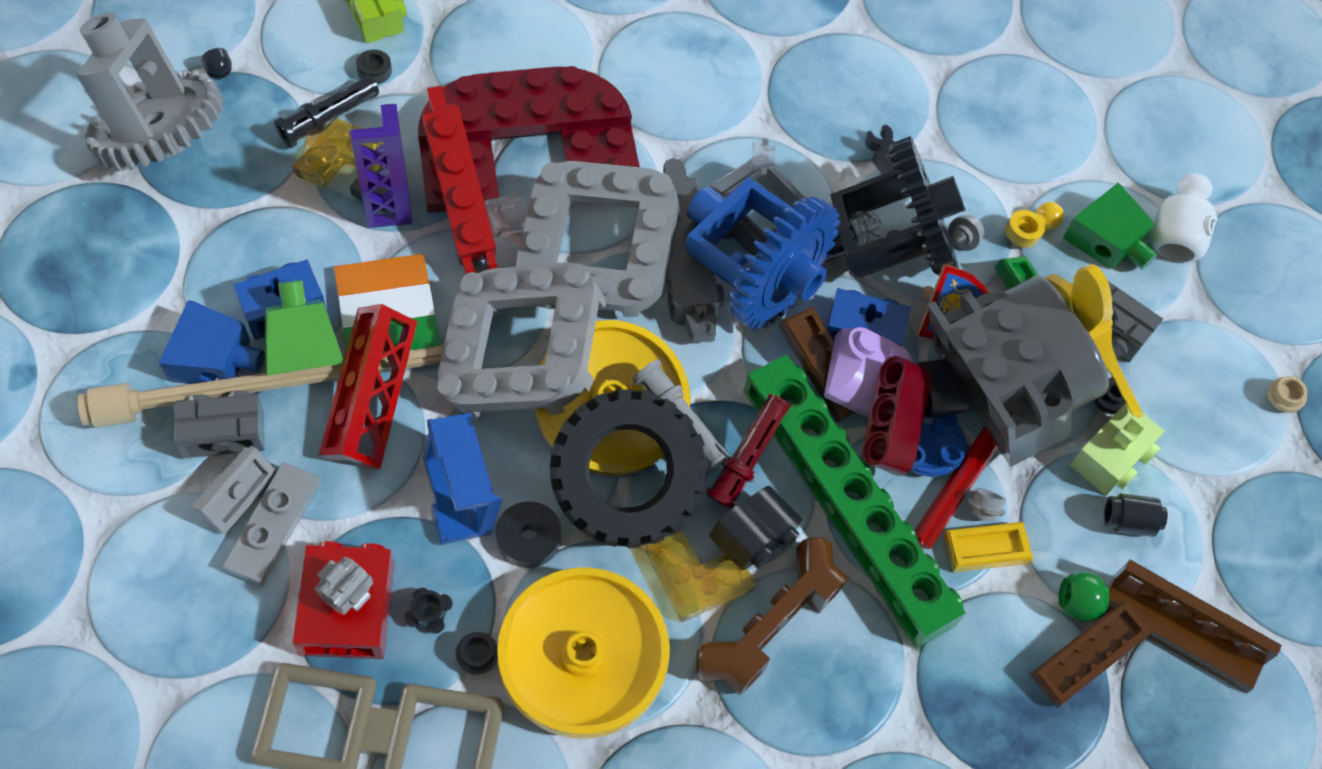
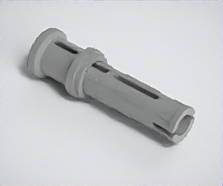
(654, 380)

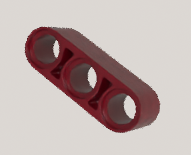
(896, 415)

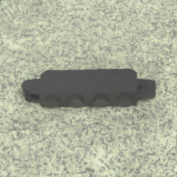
(690, 286)

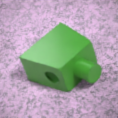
(298, 333)

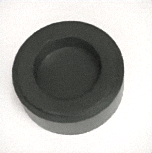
(374, 63)

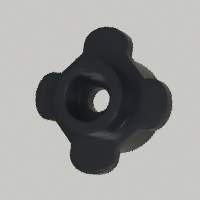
(428, 598)

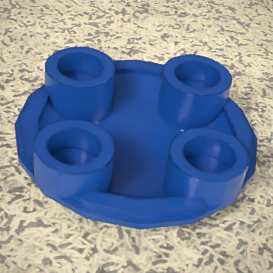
(939, 447)

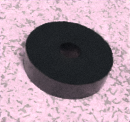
(533, 551)

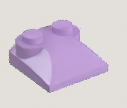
(856, 365)

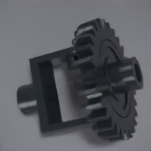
(932, 205)

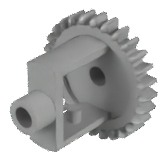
(153, 120)

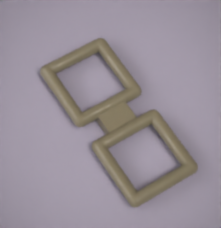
(371, 728)

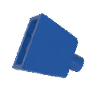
(208, 347)

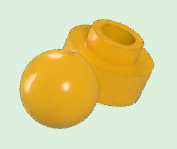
(1027, 227)

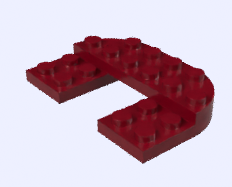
(560, 99)

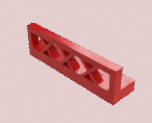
(362, 380)

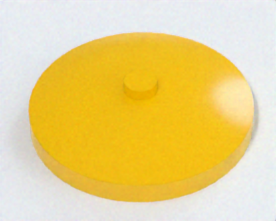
(615, 358)
(583, 652)

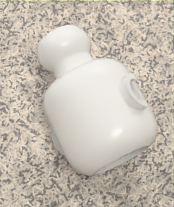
(1185, 221)

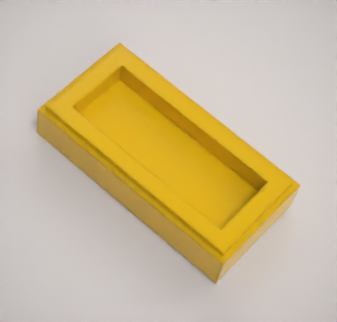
(988, 547)

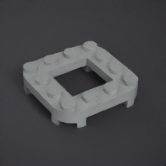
(606, 184)
(521, 387)

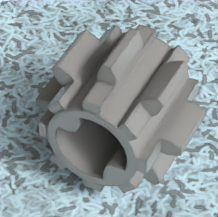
(344, 585)

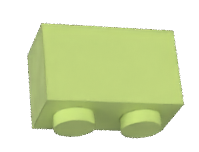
(1116, 449)

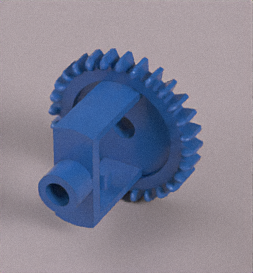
(785, 264)

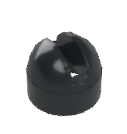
(216, 63)

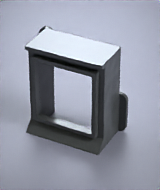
(746, 230)

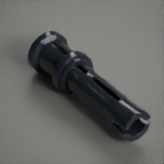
(313, 117)

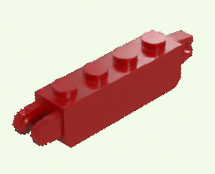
(458, 182)

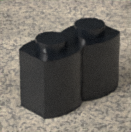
(756, 529)

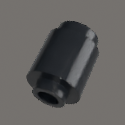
(1135, 514)

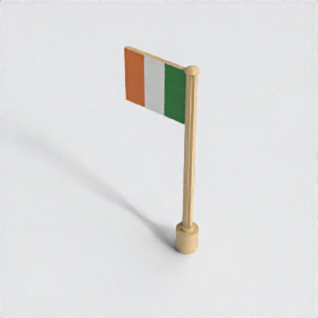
(394, 282)

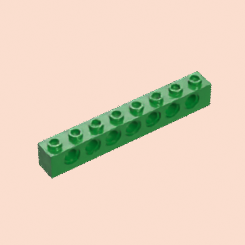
(918, 618)

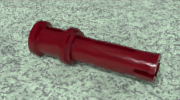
(739, 468)

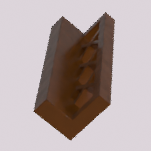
(1188, 630)

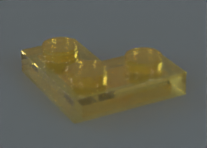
(329, 154)
(694, 586)

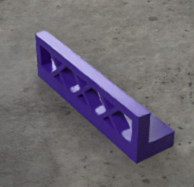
(392, 177)

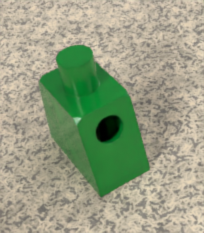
(1113, 230)

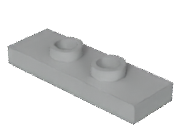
(271, 524)

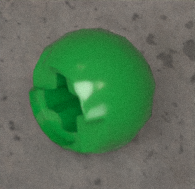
(1083, 596)

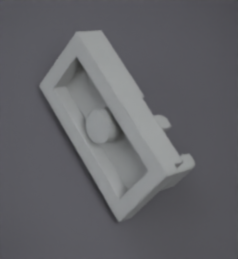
(235, 489)

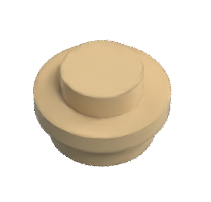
(1287, 394)

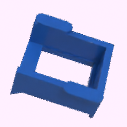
(458, 480)

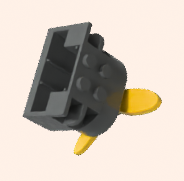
(1033, 356)

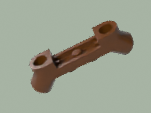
(744, 661)

